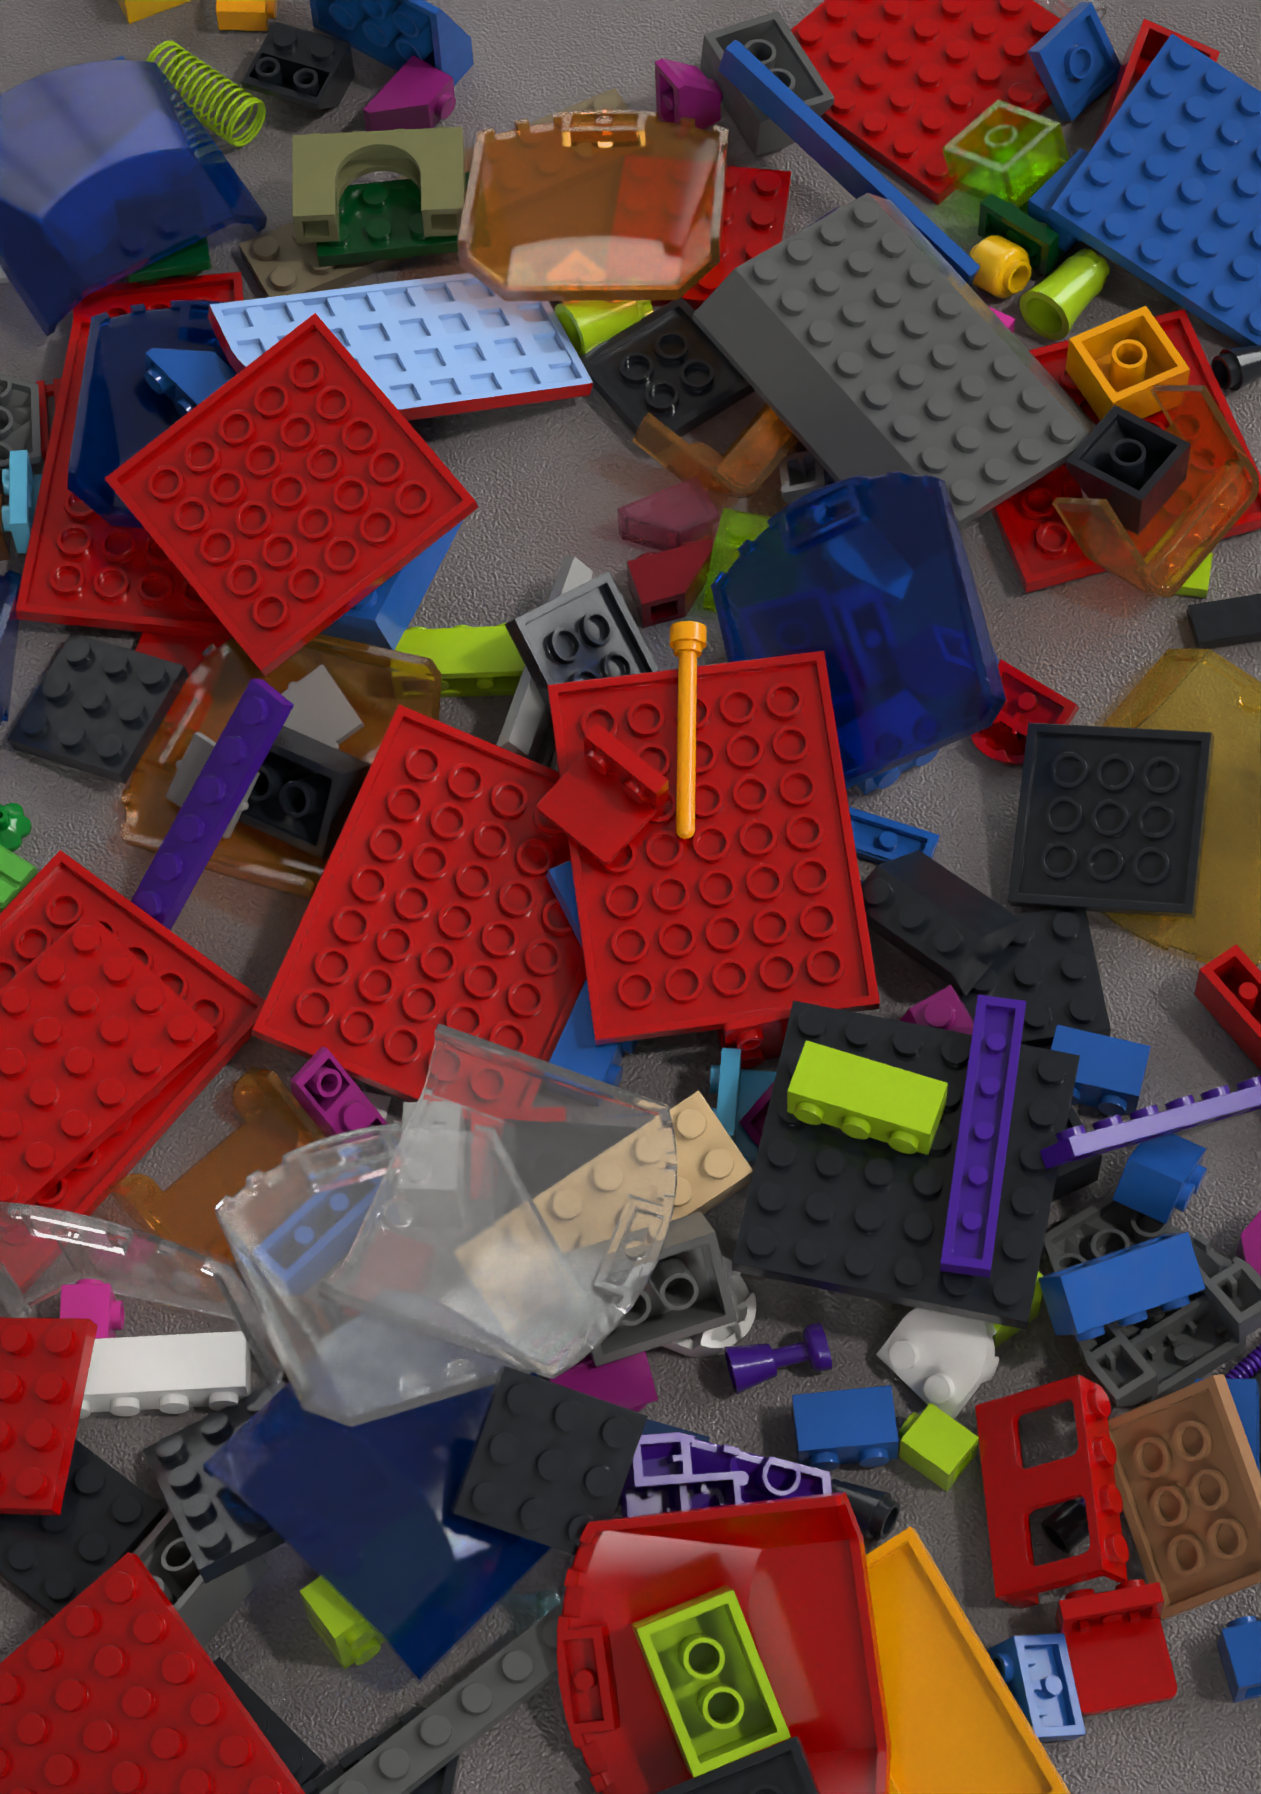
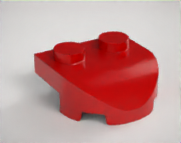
(1025, 703)

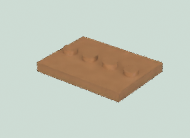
(1190, 1494)

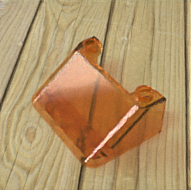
(186, 1209)

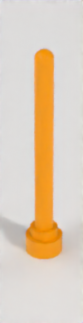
(687, 641)

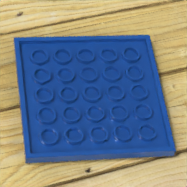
(1180, 190)

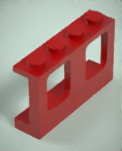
(1016, 1492)

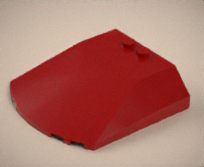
(805, 1602)

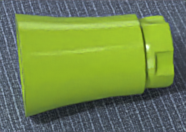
(1064, 294)
(597, 321)

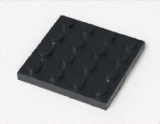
(1111, 819)
(211, 1517)

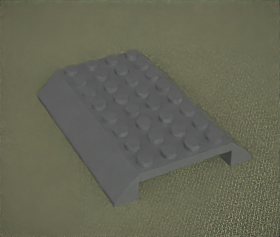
(891, 360)

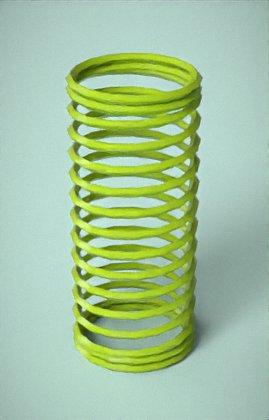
(235, 113)

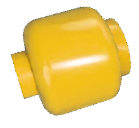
(1002, 265)

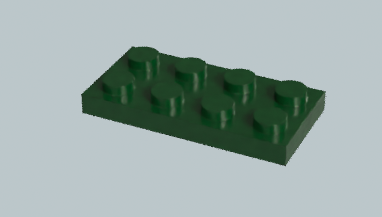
(382, 224)

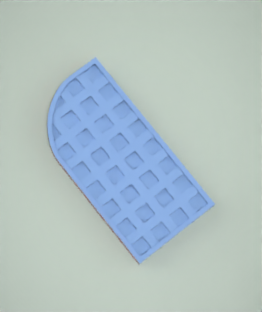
(424, 342)

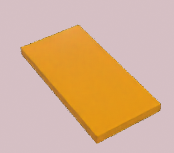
(944, 1697)

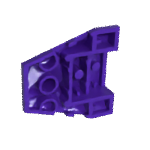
(689, 1473)

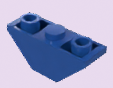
(185, 375)

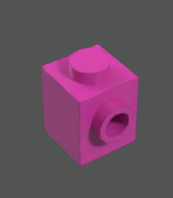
(94, 1301)

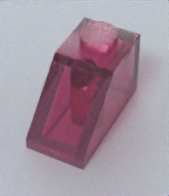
(670, 517)

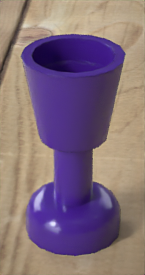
(759, 1362)

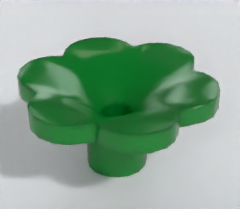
(13, 826)

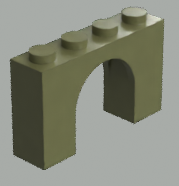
(331, 161)

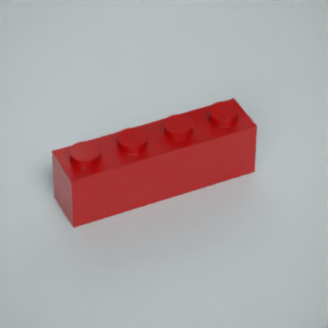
(1232, 994)

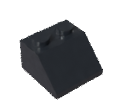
(1130, 466)

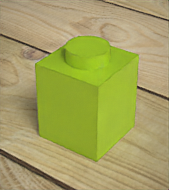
(937, 1446)

